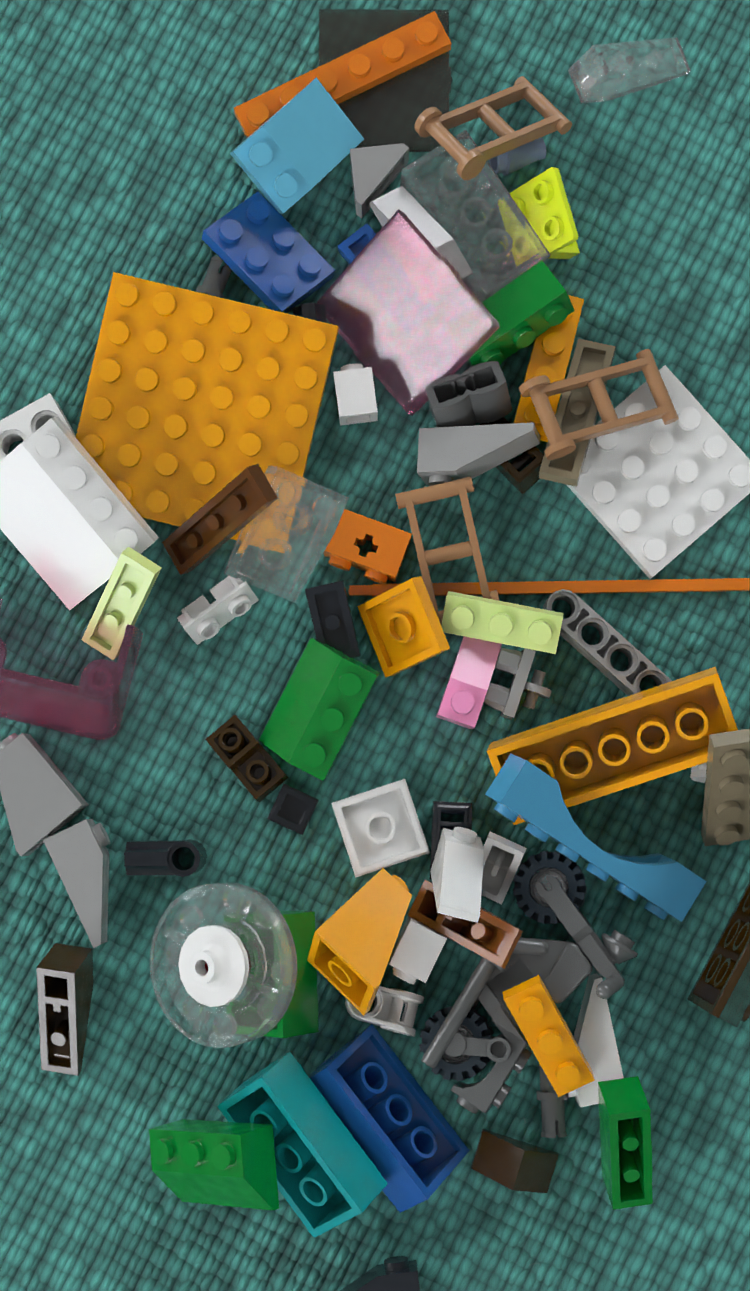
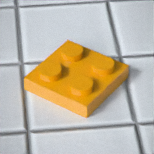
(403, 626)

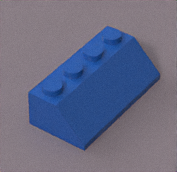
(390, 1118)

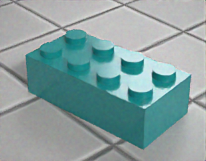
(316, 1156)

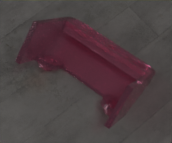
(83, 710)

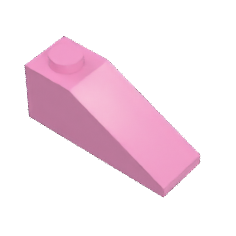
(469, 682)

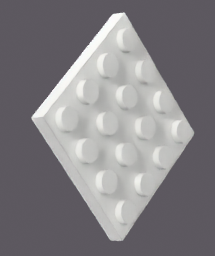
(662, 482)

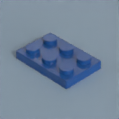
(268, 254)

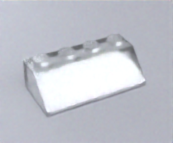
(477, 216)

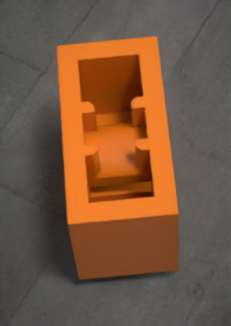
(386, 540)

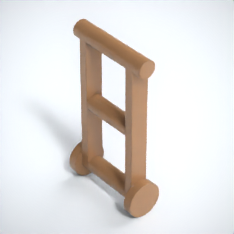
(470, 163)
(561, 444)
(450, 552)

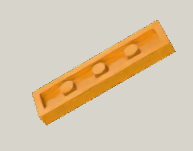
(550, 358)

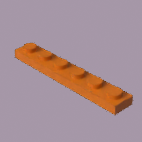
(355, 70)

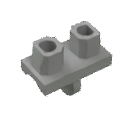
(518, 665)

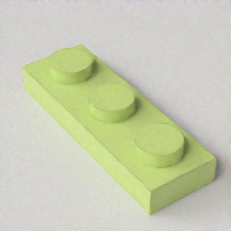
(121, 602)
(502, 622)

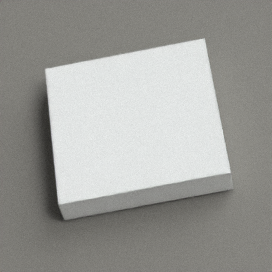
(380, 828)

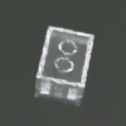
(288, 537)

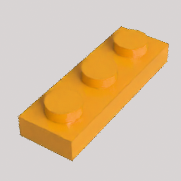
(548, 1035)

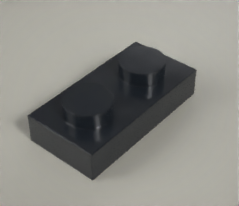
(333, 617)

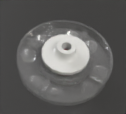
(223, 964)

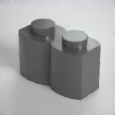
(469, 398)

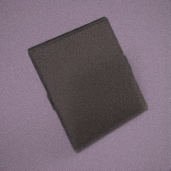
(390, 109)

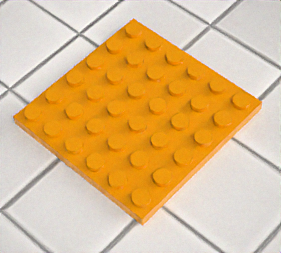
(197, 393)

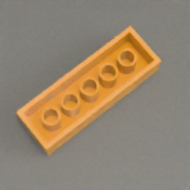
(625, 739)

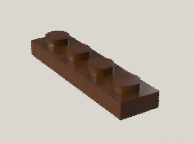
(220, 519)

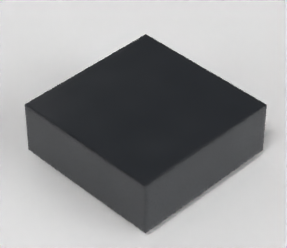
(293, 809)

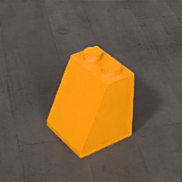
(359, 939)

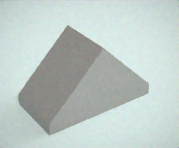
(374, 171)

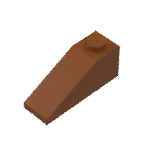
(489, 937)

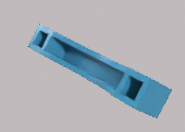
(536, 798)

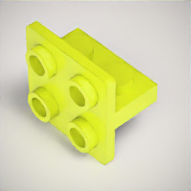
(549, 213)

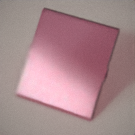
(407, 312)

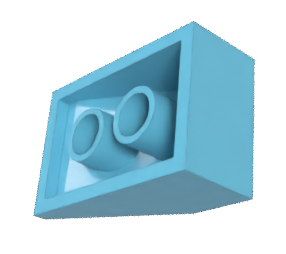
(297, 146)

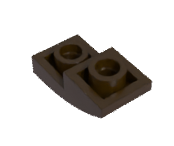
(246, 758)

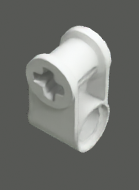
(388, 1010)

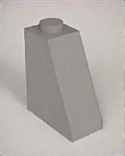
(34, 793)

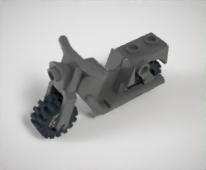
(459, 1039)

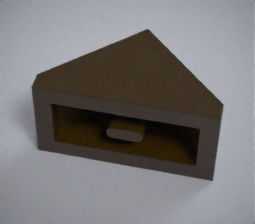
(514, 1162)

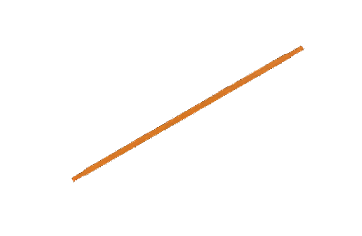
(576, 587)

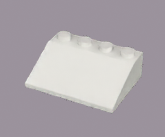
(66, 513)

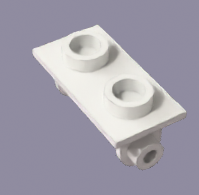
(205, 619)

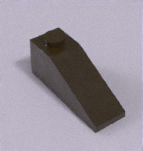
(64, 1006)

